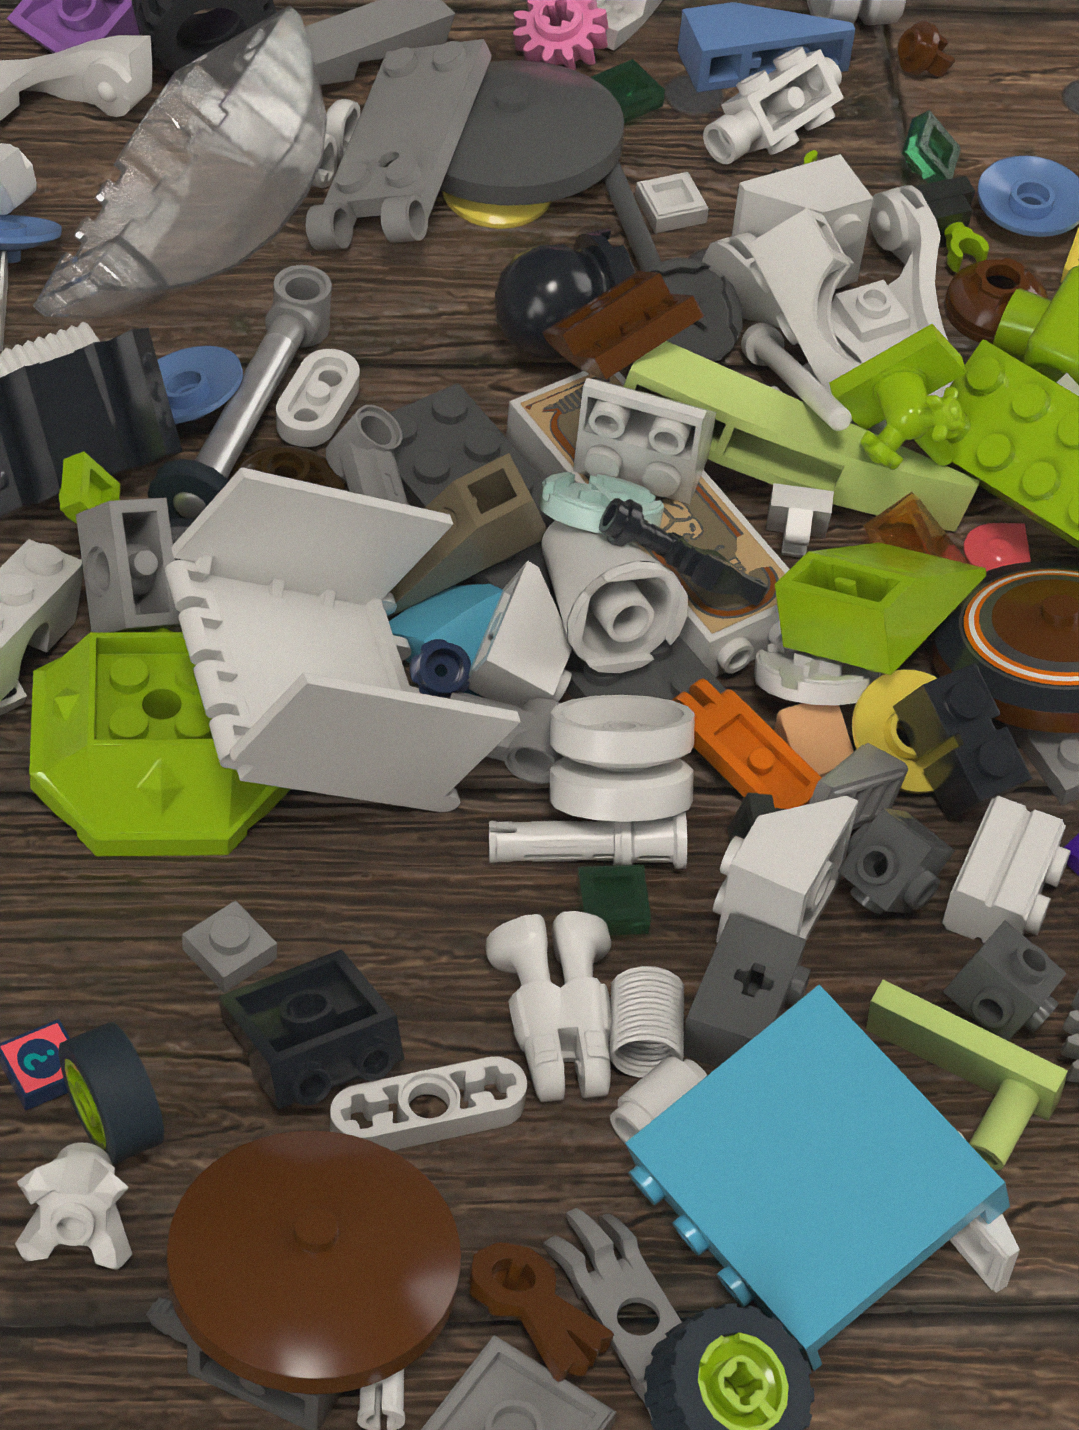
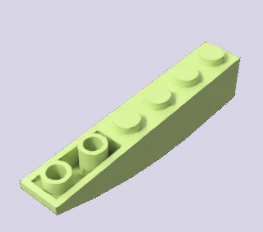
(789, 444)

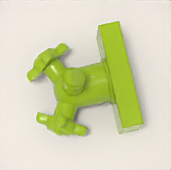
(897, 390)

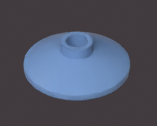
(1030, 196)
(25, 233)
(199, 380)

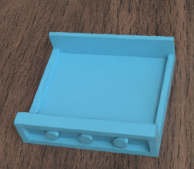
(812, 1172)

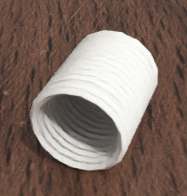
(646, 1019)

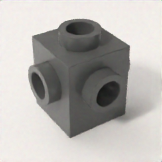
(894, 863)
(1007, 984)

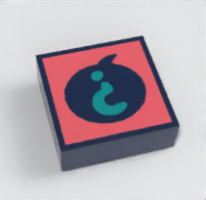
(34, 1064)

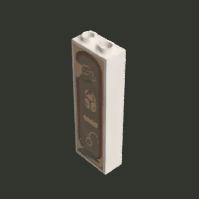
(719, 628)

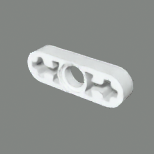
(412, 1130)

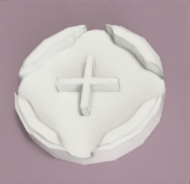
(809, 678)

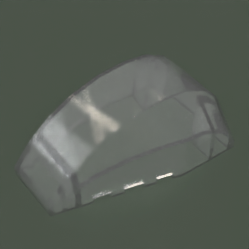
(201, 176)

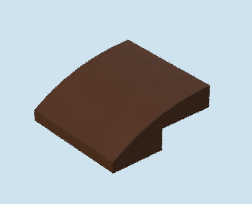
(622, 324)

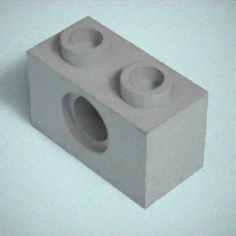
(125, 563)

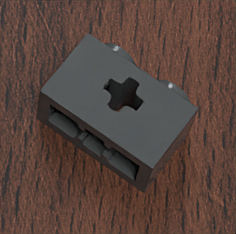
(744, 989)

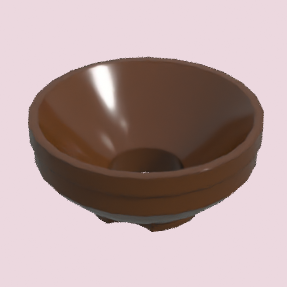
(976, 305)

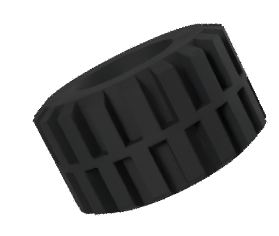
(182, 36)

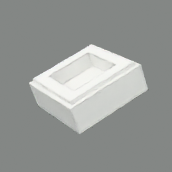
(671, 202)

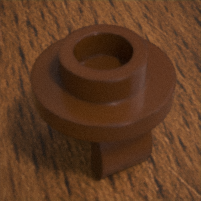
(922, 49)

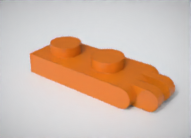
(746, 747)

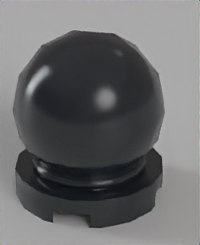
(553, 283)

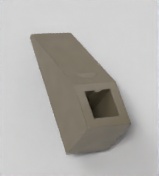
(490, 521)

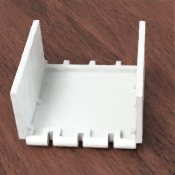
(296, 647)

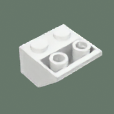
(642, 439)

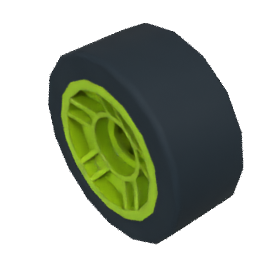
(111, 1092)

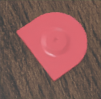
(997, 545)

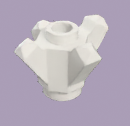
(75, 1207)

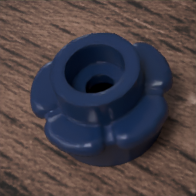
(440, 653)

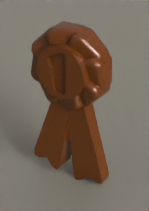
(522, 1286)

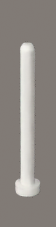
(765, 347)

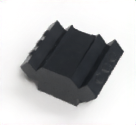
(90, 401)

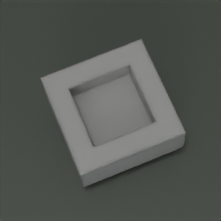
(229, 946)

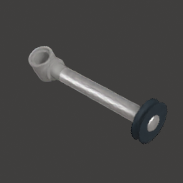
(294, 321)

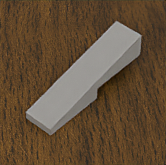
(372, 31)

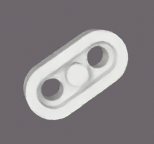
(309, 407)

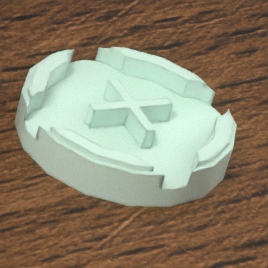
(583, 504)

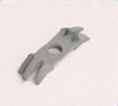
(614, 1286)

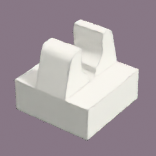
(798, 514)

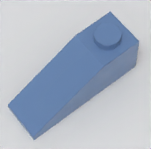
(737, 40)

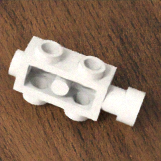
(768, 113)

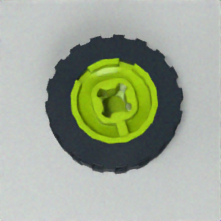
(725, 1345)

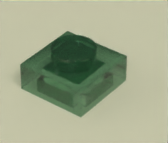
(632, 89)
(930, 149)
(616, 896)

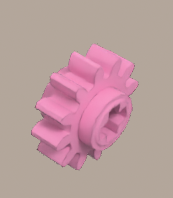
(561, 31)

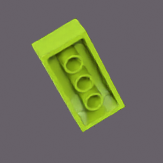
(1020, 438)

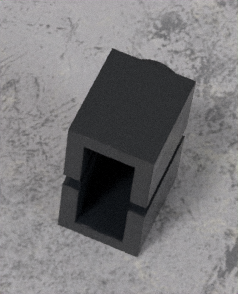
(986, 759)

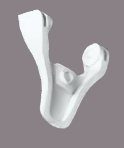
(101, 72)
(871, 315)

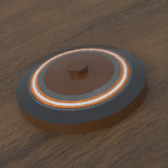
(1024, 640)

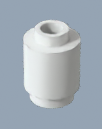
(654, 1095)

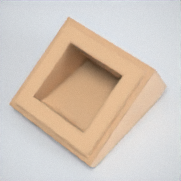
(815, 734)

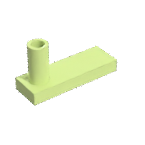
(1017, 1077)

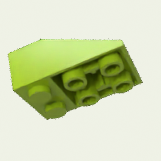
(869, 602)

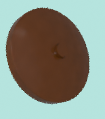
(313, 1262)

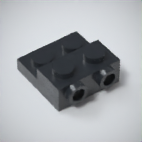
(313, 1029)

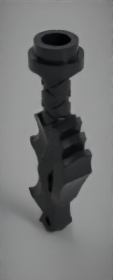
(707, 568)

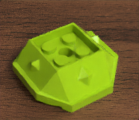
(132, 754)

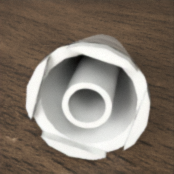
(612, 598)

